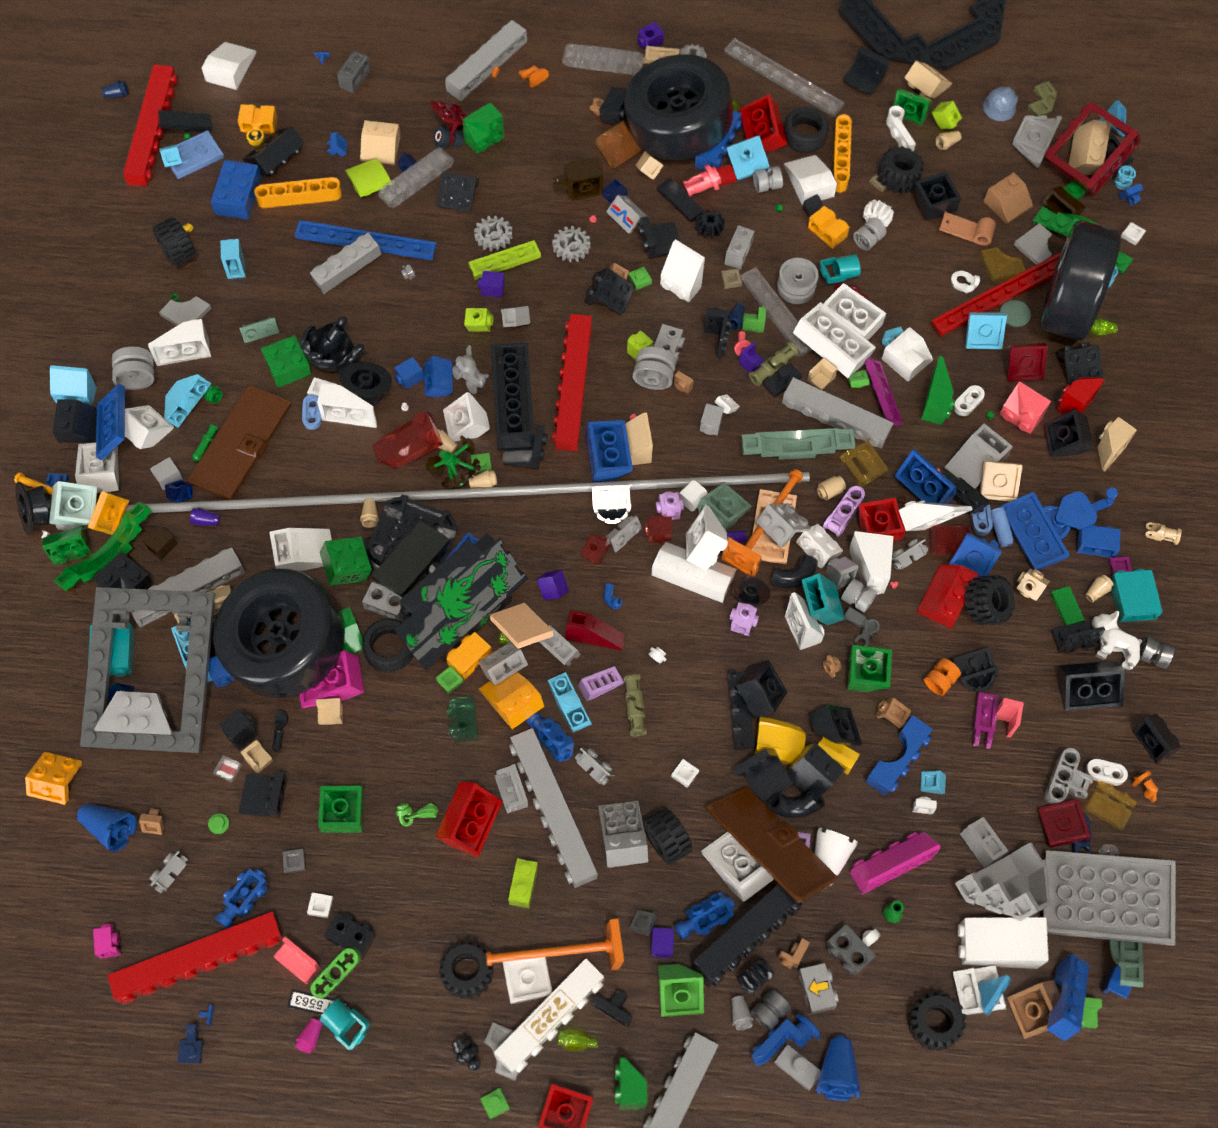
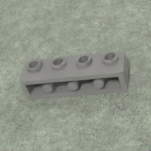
(345, 263)

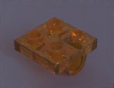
(617, 145)

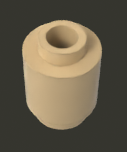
(831, 487)

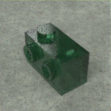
(464, 719)

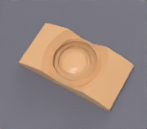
(766, 545)

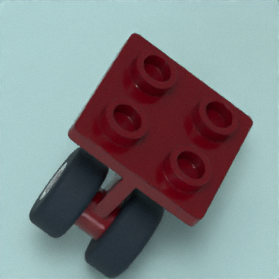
(453, 115)

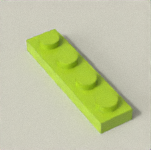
(505, 259)

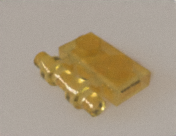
(1107, 809)

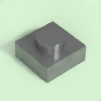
(294, 861)
(643, 922)

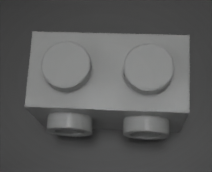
(670, 339)

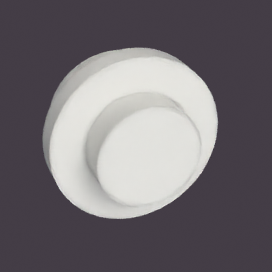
(657, 654)

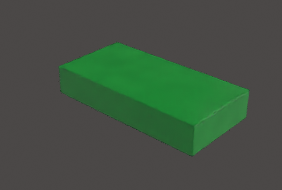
(1067, 606)

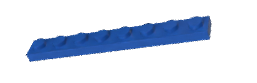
(346, 236)

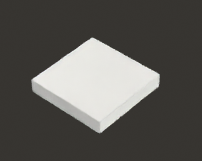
(527, 979)

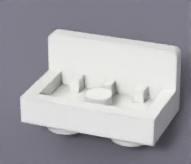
(819, 545)

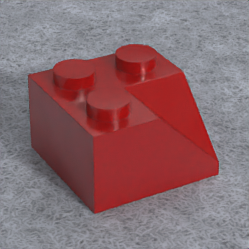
(1079, 394)
(882, 518)
(565, 1109)

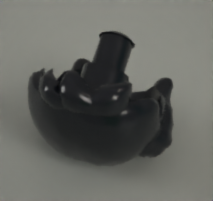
(330, 346)

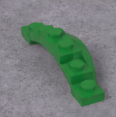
(1063, 223)
(119, 542)

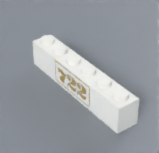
(545, 1020)

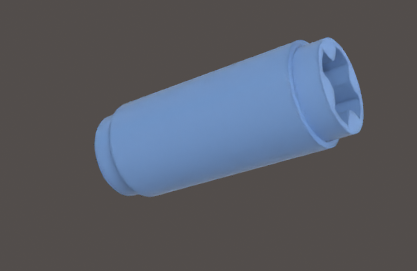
(1002, 527)

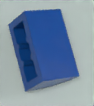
(438, 377)

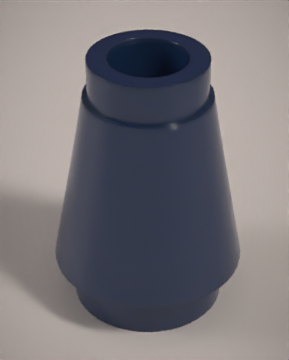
(116, 89)
(736, 316)

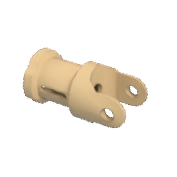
(1161, 532)

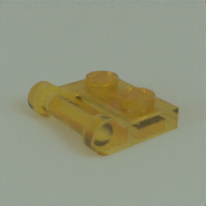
(868, 460)

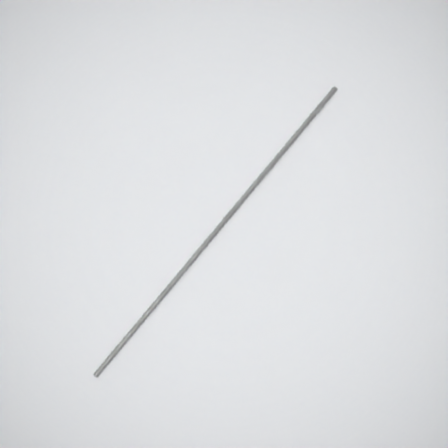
(466, 493)

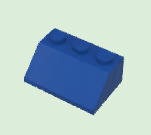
(608, 450)
(925, 480)

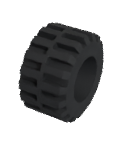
(900, 169)
(174, 241)
(990, 599)
(667, 836)
(456, 954)
(949, 1009)

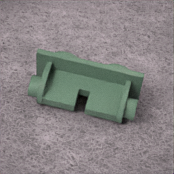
(259, 330)

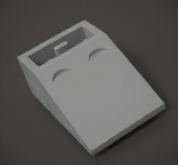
(980, 447)
(623, 834)

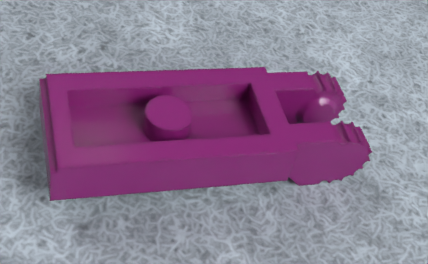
(985, 718)

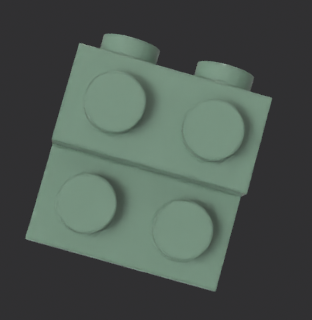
(725, 505)

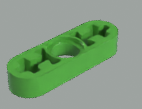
(326, 974)

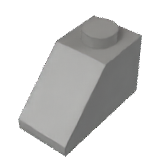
(841, 571)

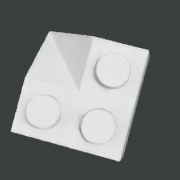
(907, 354)

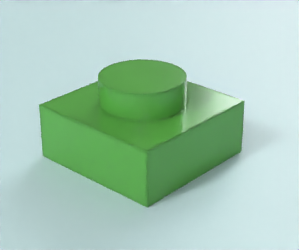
(640, 278)
(858, 379)
(485, 462)
(449, 680)
(495, 1104)

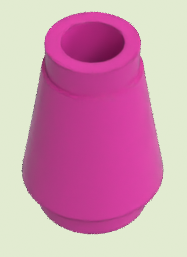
(309, 1036)

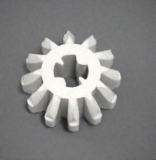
(878, 210)

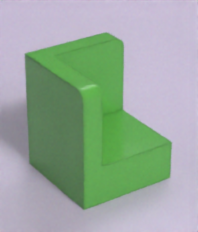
(754, 322)
(1091, 1007)

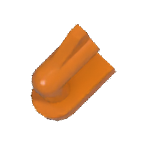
(535, 75)
(1151, 790)

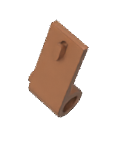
(975, 232)

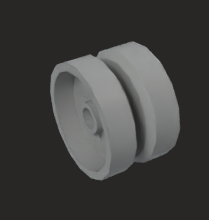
(797, 280)
(132, 368)
(654, 368)

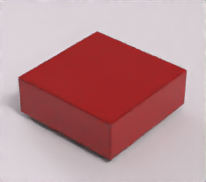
(726, 175)

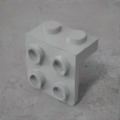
(782, 522)

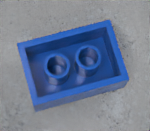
(235, 189)

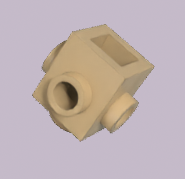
(1032, 584)

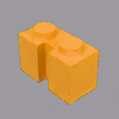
(260, 118)
(827, 227)
(468, 655)

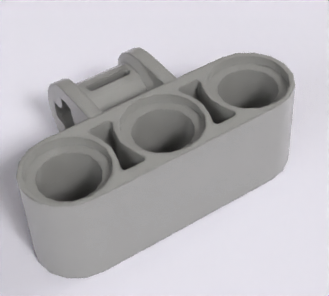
(1076, 781)

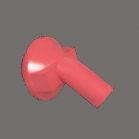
(741, 344)

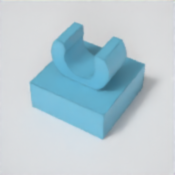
(170, 156)

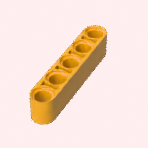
(841, 152)
(298, 192)

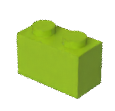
(523, 883)

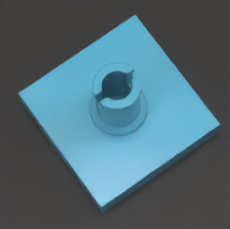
(748, 157)
(985, 330)

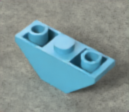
(183, 398)
(568, 703)

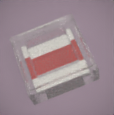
(227, 769)

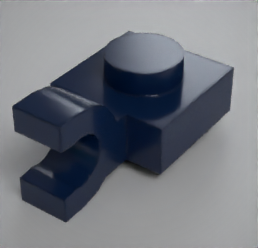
(190, 1050)

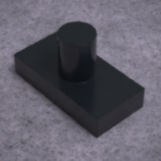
(780, 381)
(613, 1008)

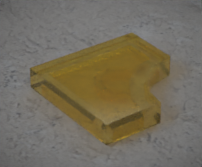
(1001, 266)

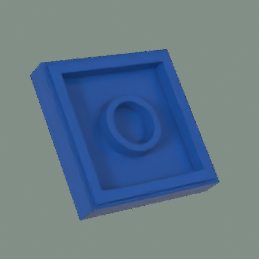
(976, 555)

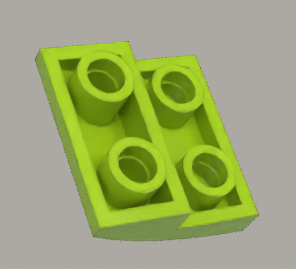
(368, 177)

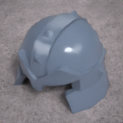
(1000, 104)

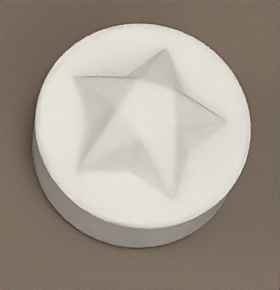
(870, 937)

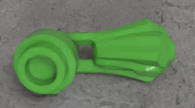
(428, 811)

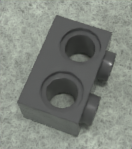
(353, 72)
(855, 946)

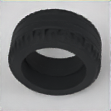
(807, 116)
(381, 663)

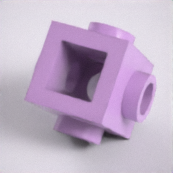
(670, 505)
(743, 618)

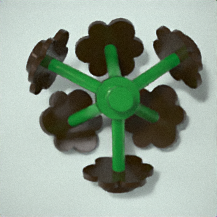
(455, 462)

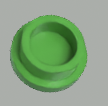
(218, 823)

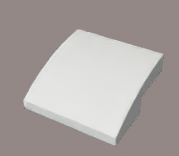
(968, 989)

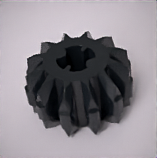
(710, 223)
(755, 976)

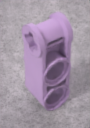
(838, 520)

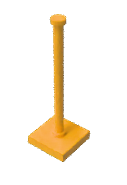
(107, 512)

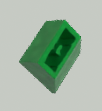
(66, 545)
(632, 1087)

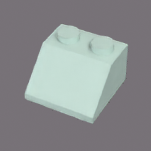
(72, 504)

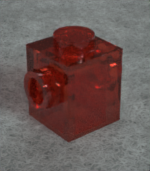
(659, 529)
(590, 552)

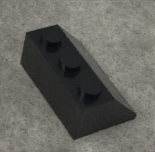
(275, 150)
(1091, 685)

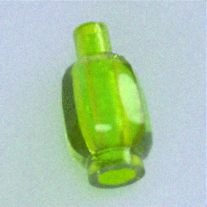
(576, 1040)

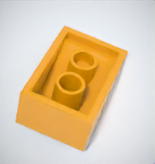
(513, 699)

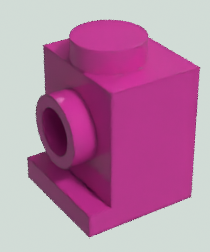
(106, 941)

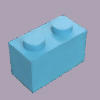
(233, 258)

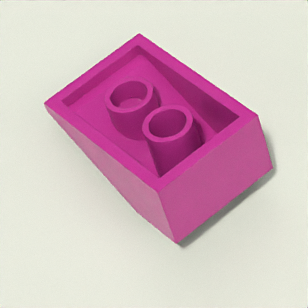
(342, 682)

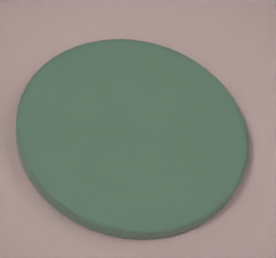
(1017, 313)

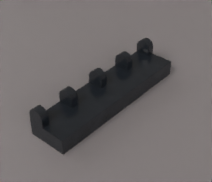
(740, 715)

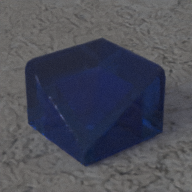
(613, 189)
(178, 491)

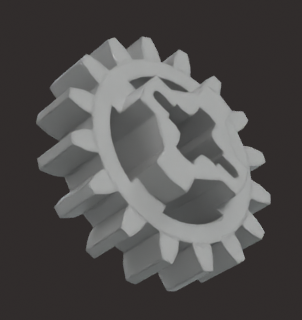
(493, 233)
(572, 242)

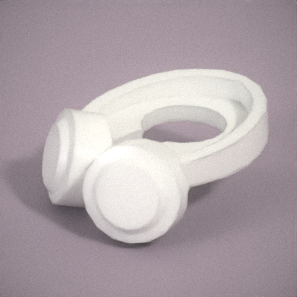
(973, 280)

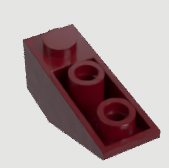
(590, 630)

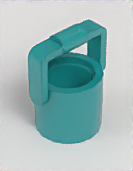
(843, 267)
(340, 1019)

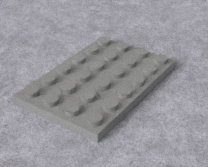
(1111, 897)

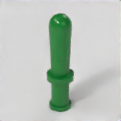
(207, 438)

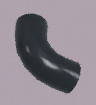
(793, 578)
(795, 807)

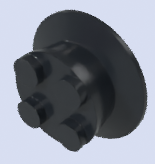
(366, 381)
(32, 506)

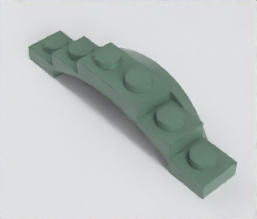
(798, 443)
(1130, 960)

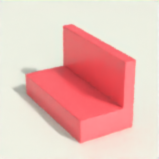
(1011, 712)
(296, 961)

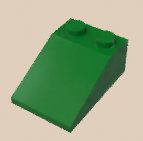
(939, 396)

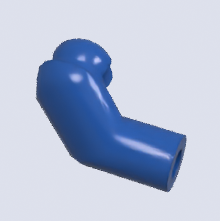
(612, 601)

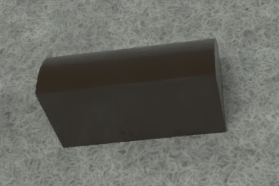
(1062, 201)

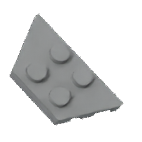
(1035, 137)
(135, 714)

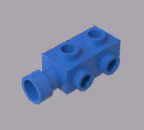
(555, 737)
(242, 893)
(706, 915)

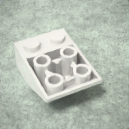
(298, 547)

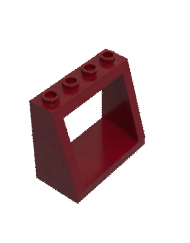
(1110, 166)

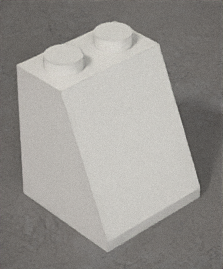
(874, 559)

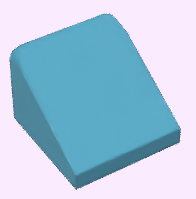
(933, 782)

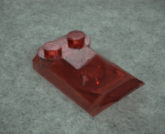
(408, 441)

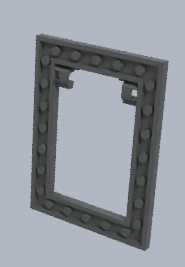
(121, 601)

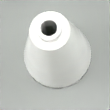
(833, 849)

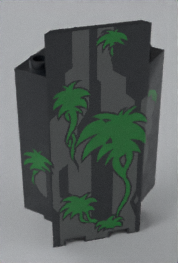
(458, 599)

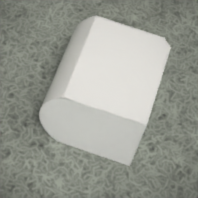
(692, 495)

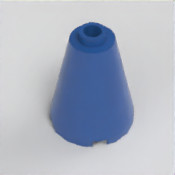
(107, 825)
(839, 1071)

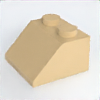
(927, 80)
(380, 141)
(639, 439)
(1114, 441)

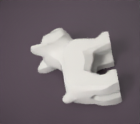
(1116, 640)

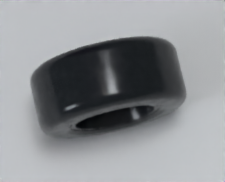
(678, 84)
(1080, 280)
(253, 607)

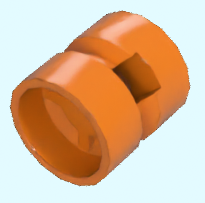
(942, 677)

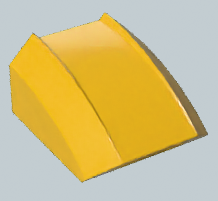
(782, 736)

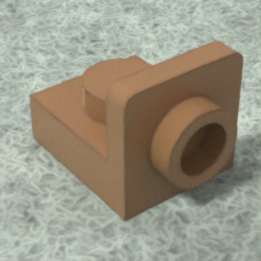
(893, 711)
(797, 951)

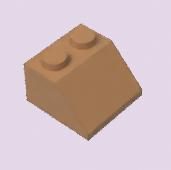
(1009, 198)
(1033, 1007)

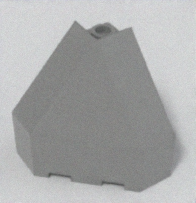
(1011, 885)

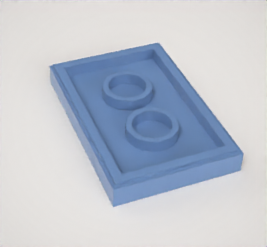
(196, 154)

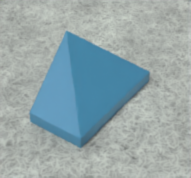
(1119, 112)
(992, 991)

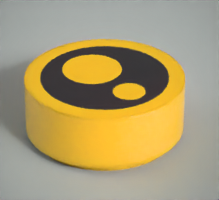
(255, 137)

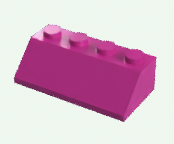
(894, 862)

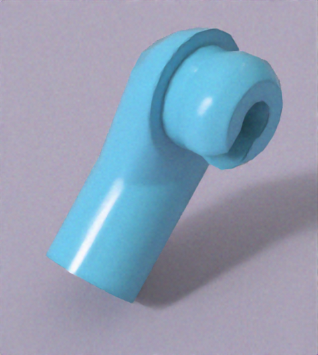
(889, 335)

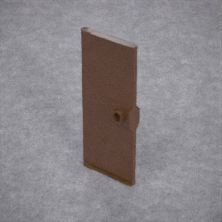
(239, 442)
(772, 844)

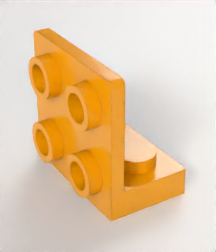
(51, 777)

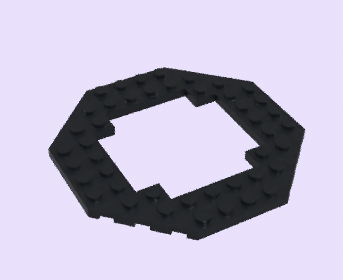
(940, 53)

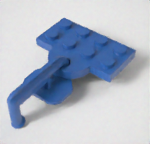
(1042, 534)

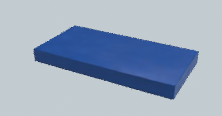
(110, 421)

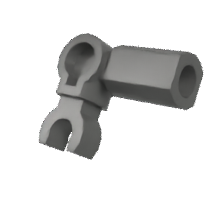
(870, 626)

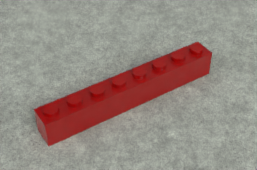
(147, 132)
(573, 383)
(194, 958)

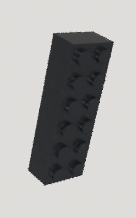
(512, 395)
(744, 935)

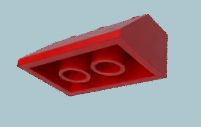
(764, 120)
(946, 594)
(469, 818)

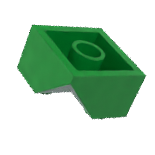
(483, 128)
(869, 668)
(341, 809)

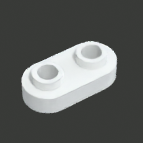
(967, 401)
(1105, 772)

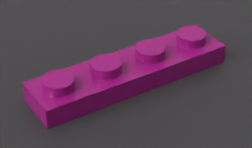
(883, 391)

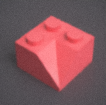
(1025, 408)

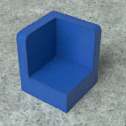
(1113, 984)

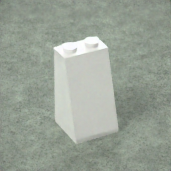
(1003, 942)

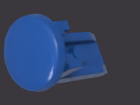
(777, 1037)

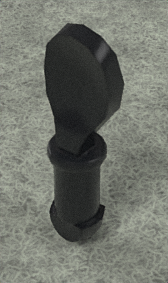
(280, 721)

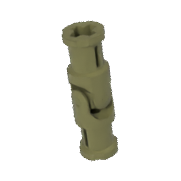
(773, 364)
(635, 705)

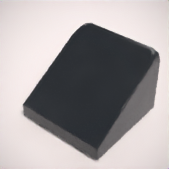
(812, 205)

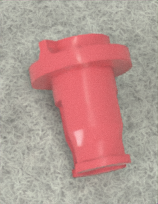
(703, 181)

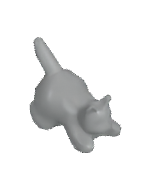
(467, 369)

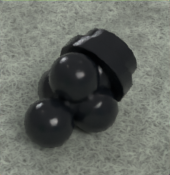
(466, 1053)

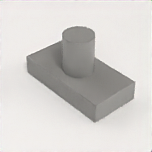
(798, 1067)

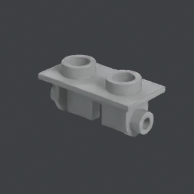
(628, 528)
(915, 550)
(601, 769)
(172, 864)

